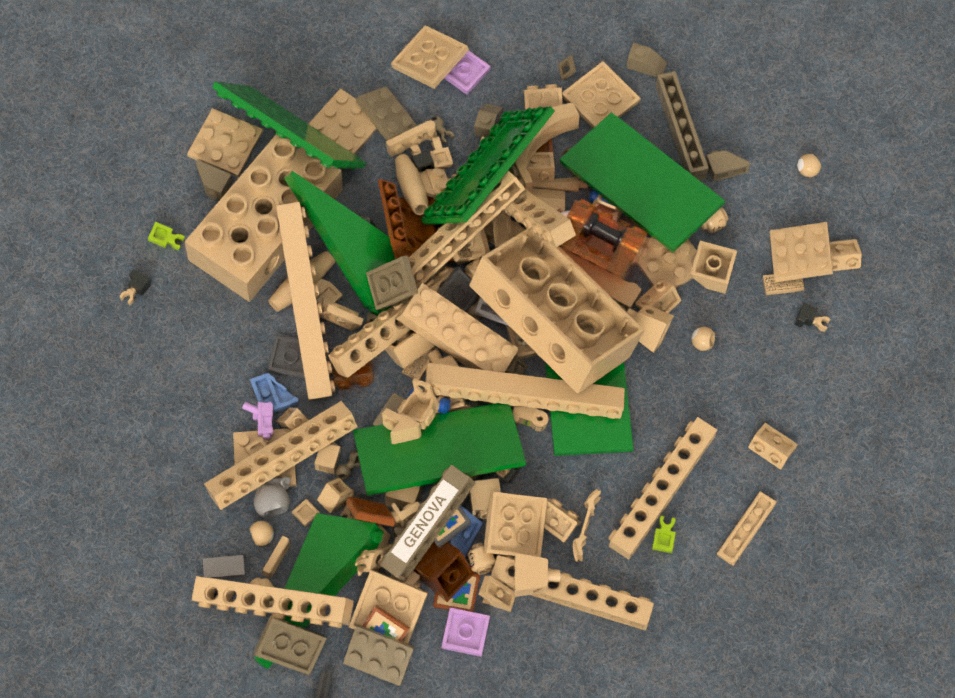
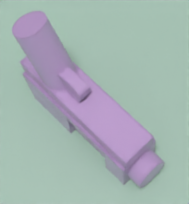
(264, 415)

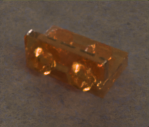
(361, 377)

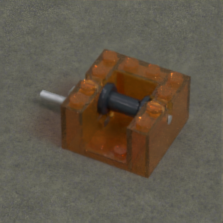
(604, 239)

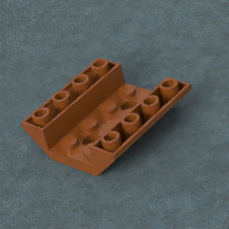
(404, 226)

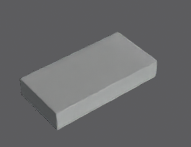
(224, 567)

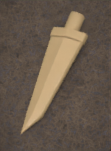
(566, 184)

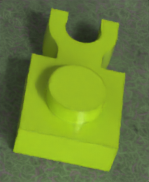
(163, 235)
(664, 537)

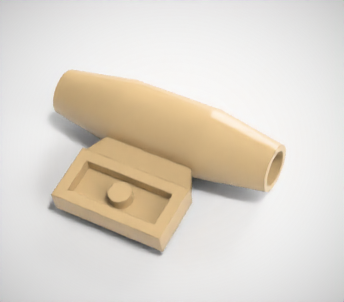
(418, 185)
(322, 264)

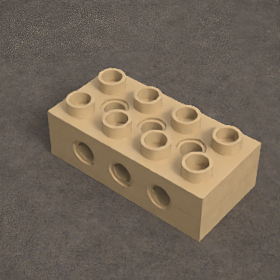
(239, 217)
(556, 309)

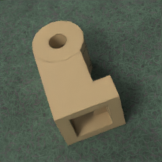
(531, 417)

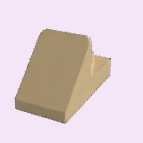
(401, 427)
(496, 594)

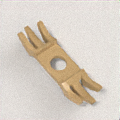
(579, 542)
(371, 560)

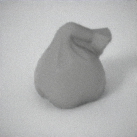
(272, 497)

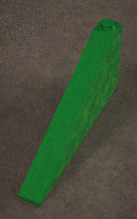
(349, 238)
(329, 558)

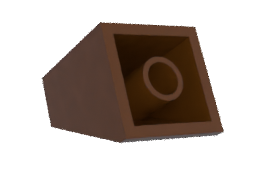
(447, 564)

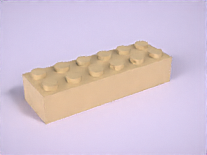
(456, 331)

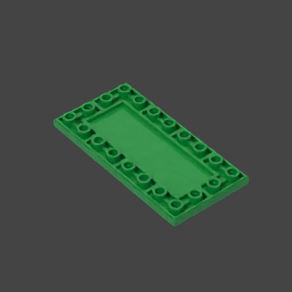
(288, 126)
(486, 166)
(642, 182)
(592, 434)
(470, 439)

